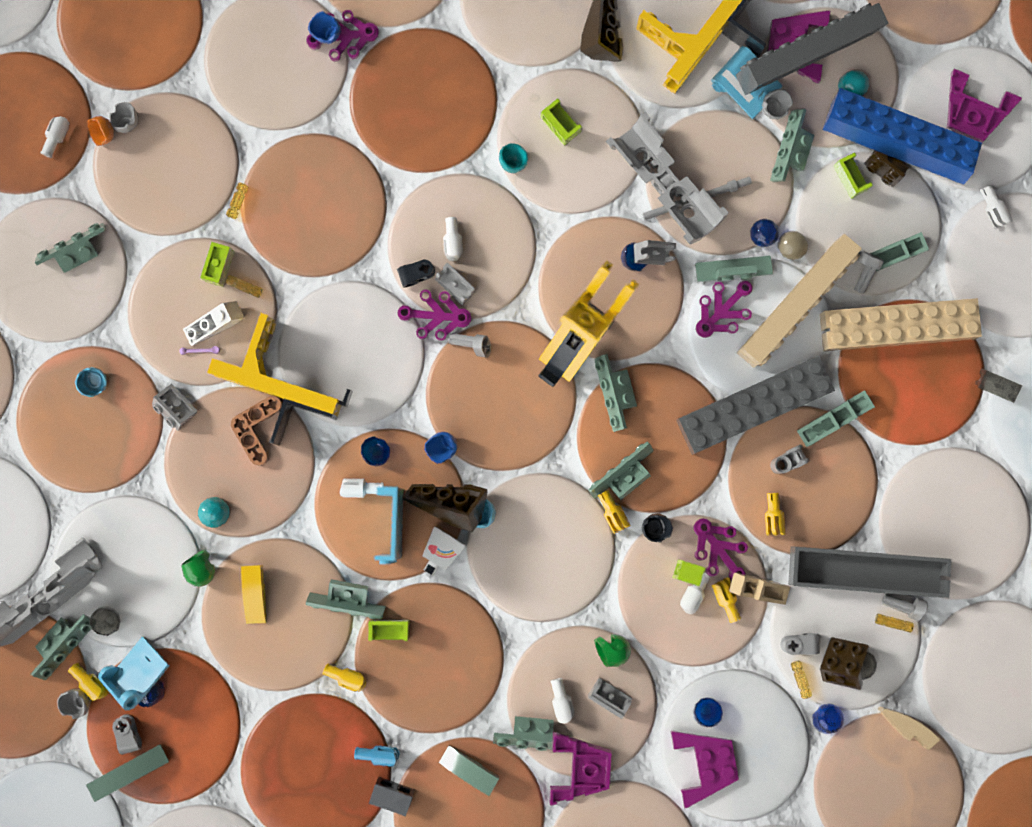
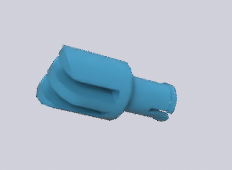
(378, 755)

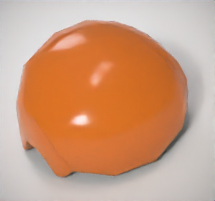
(100, 130)

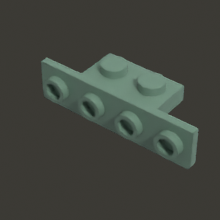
(793, 148)
(74, 251)
(734, 268)
(616, 391)
(626, 475)
(346, 598)
(58, 644)
(528, 733)

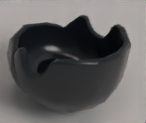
(657, 528)

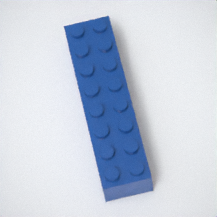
(902, 136)

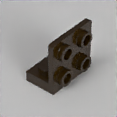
(887, 167)
(844, 663)

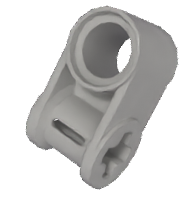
(792, 459)
(804, 644)
(127, 737)

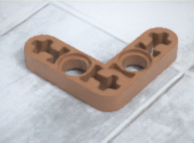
(246, 416)

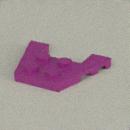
(789, 28)
(971, 116)
(714, 763)
(589, 768)

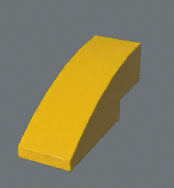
(253, 593)

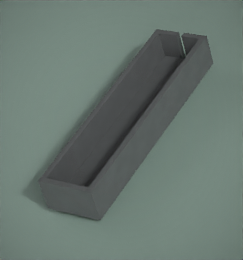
(811, 47)
(755, 405)
(869, 572)

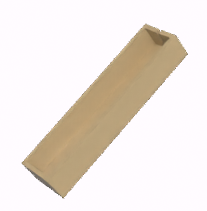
(799, 300)
(900, 324)

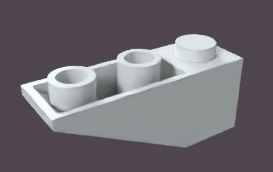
(214, 322)

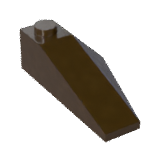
(600, 32)
(455, 505)

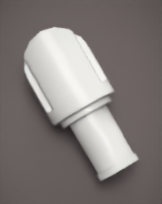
(55, 134)
(996, 208)
(452, 240)
(358, 488)
(694, 596)
(562, 703)

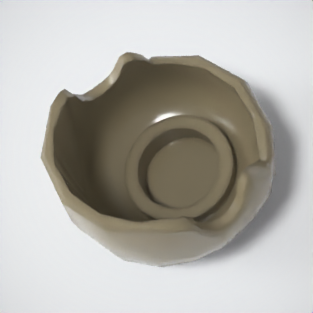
(792, 245)

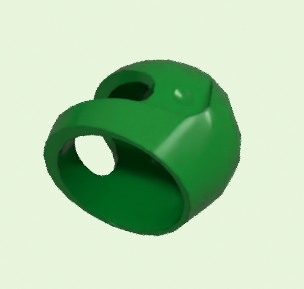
(198, 569)
(613, 653)

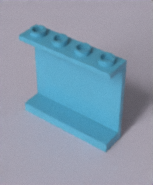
(397, 524)

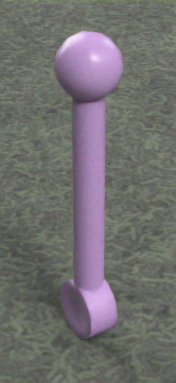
(215, 350)

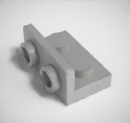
(173, 407)

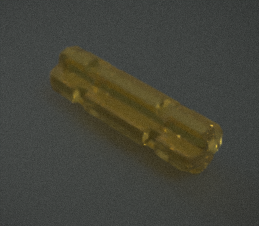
(237, 200)
(244, 286)
(894, 623)
(801, 679)

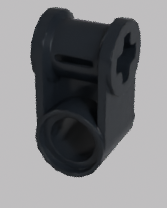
(413, 273)

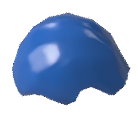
(324, 28)
(441, 447)

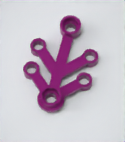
(347, 36)
(721, 311)
(438, 315)
(717, 547)

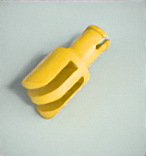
(614, 514)
(774, 517)
(726, 599)
(346, 678)
(88, 683)

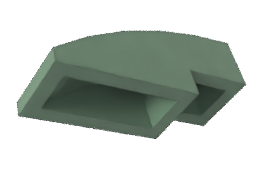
(902, 250)
(469, 770)

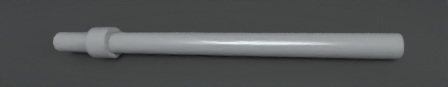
(731, 186)

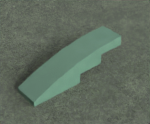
(835, 418)
(127, 773)

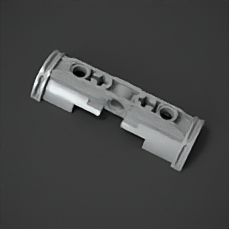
(645, 138)
(75, 573)

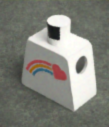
(441, 550)

